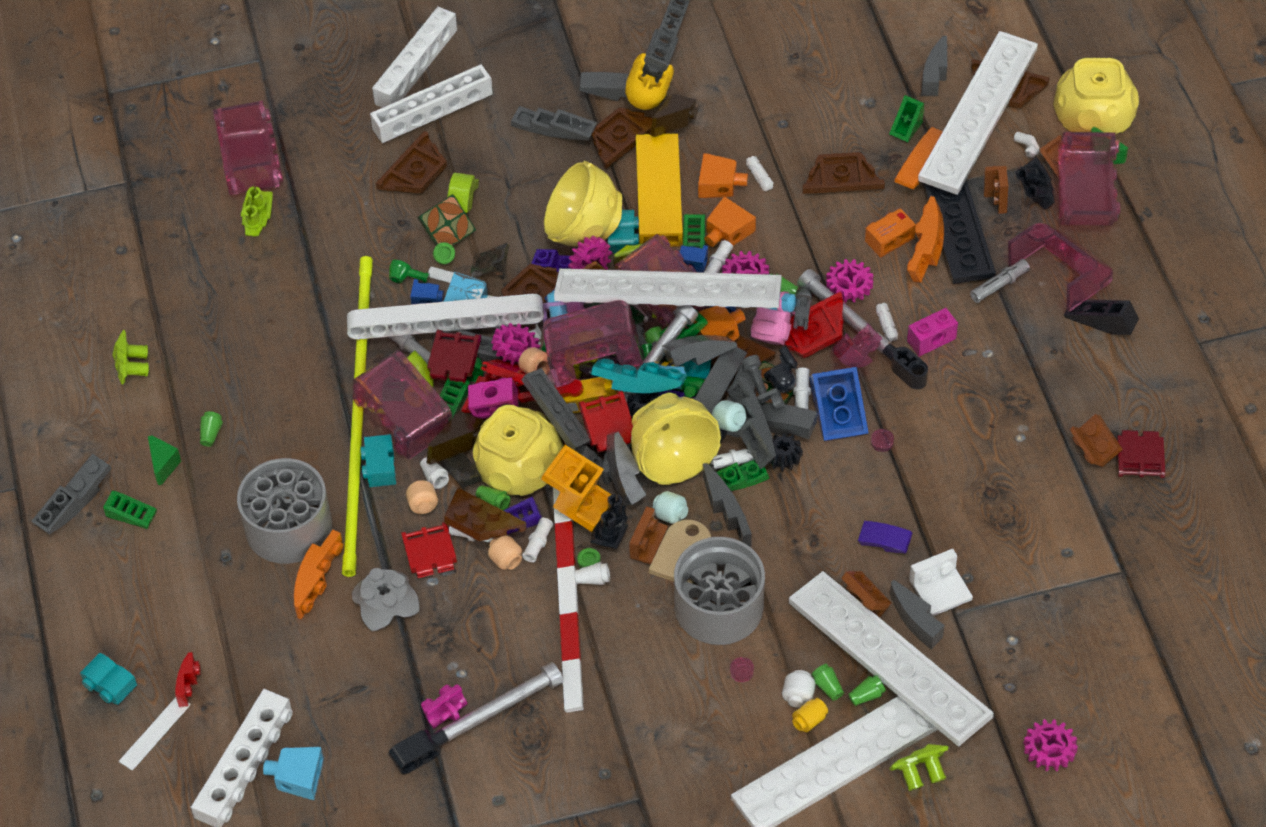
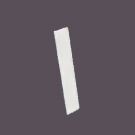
(153, 735)

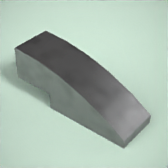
(623, 470)

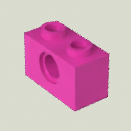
(932, 332)
(489, 396)

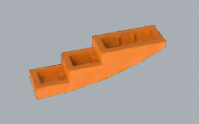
(913, 165)

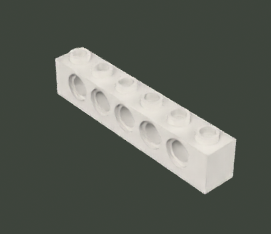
(415, 58)
(431, 103)
(266, 706)

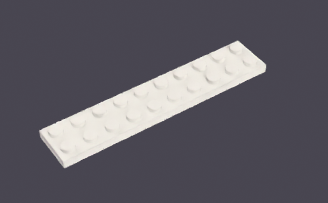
(978, 113)
(668, 288)
(891, 658)
(831, 764)

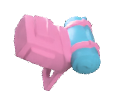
(774, 323)

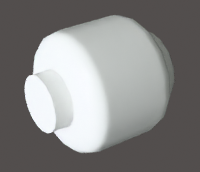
(798, 688)

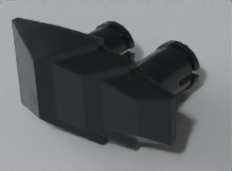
(1037, 182)
(612, 525)

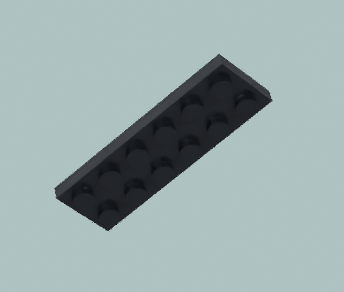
(964, 239)

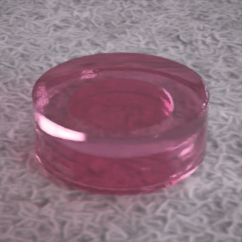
(882, 440)
(741, 669)

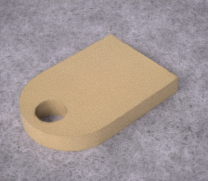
(673, 545)

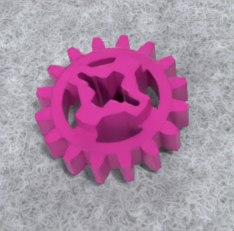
(591, 250)
(745, 264)
(850, 279)
(515, 342)
(1052, 735)

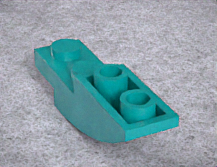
(646, 379)

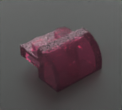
(855, 351)

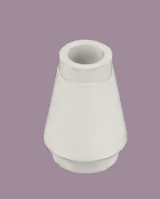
(435, 473)
(593, 574)

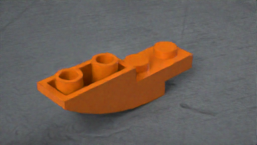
(931, 236)
(310, 576)

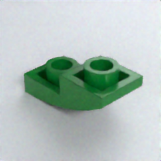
(743, 476)

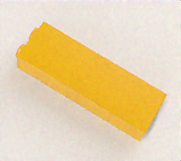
(659, 188)

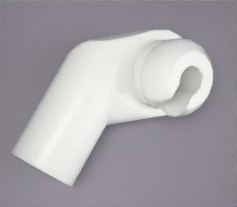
(1030, 142)

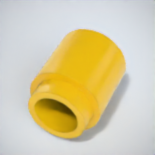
(809, 715)

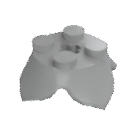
(379, 609)

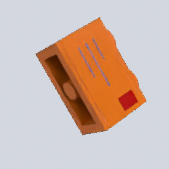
(890, 232)

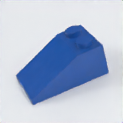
(839, 403)

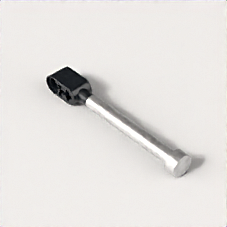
(683, 315)
(904, 362)
(424, 747)

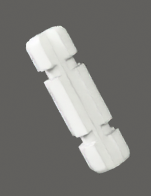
(759, 173)
(886, 322)

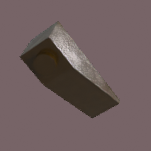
(673, 115)
(454, 438)

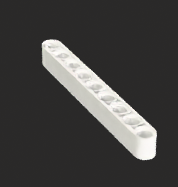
(445, 316)

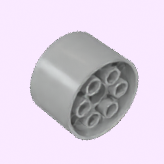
(280, 538)
(718, 622)

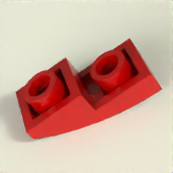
(186, 677)

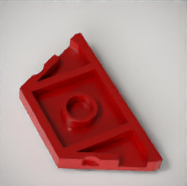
(823, 329)

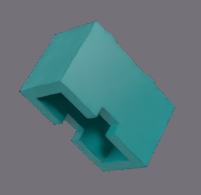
(379, 460)

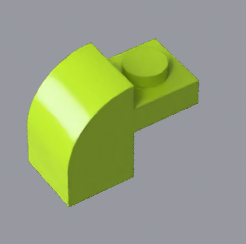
(462, 188)

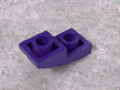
(551, 258)
(886, 536)

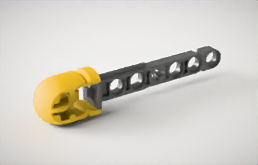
(644, 91)

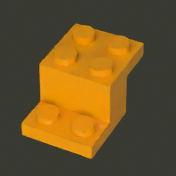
(577, 482)

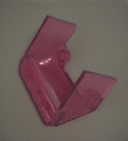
(1092, 270)

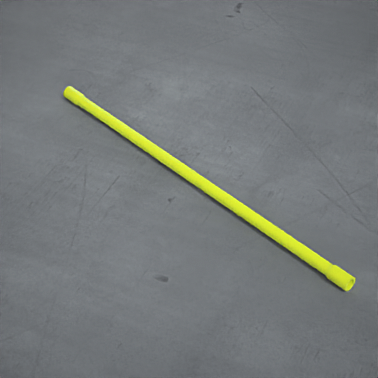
(349, 555)

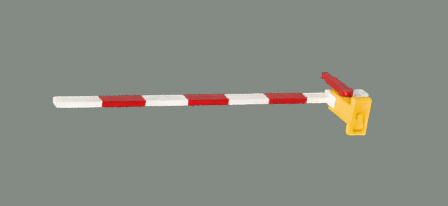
(573, 393)

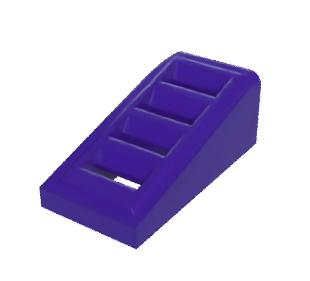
(523, 507)

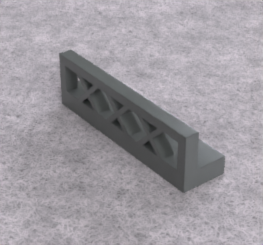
(556, 409)

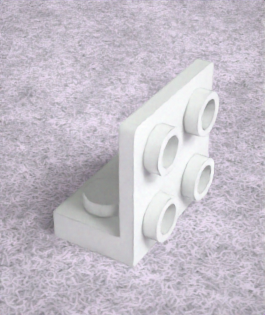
(939, 582)

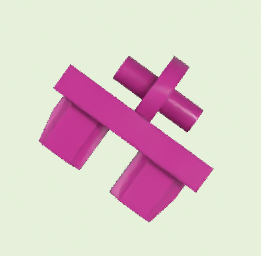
(445, 706)

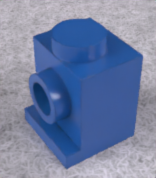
(695, 257)
(426, 293)

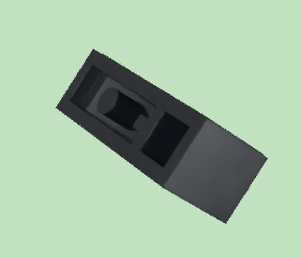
(1109, 316)

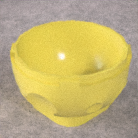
(1096, 95)
(582, 206)
(673, 438)
(516, 461)

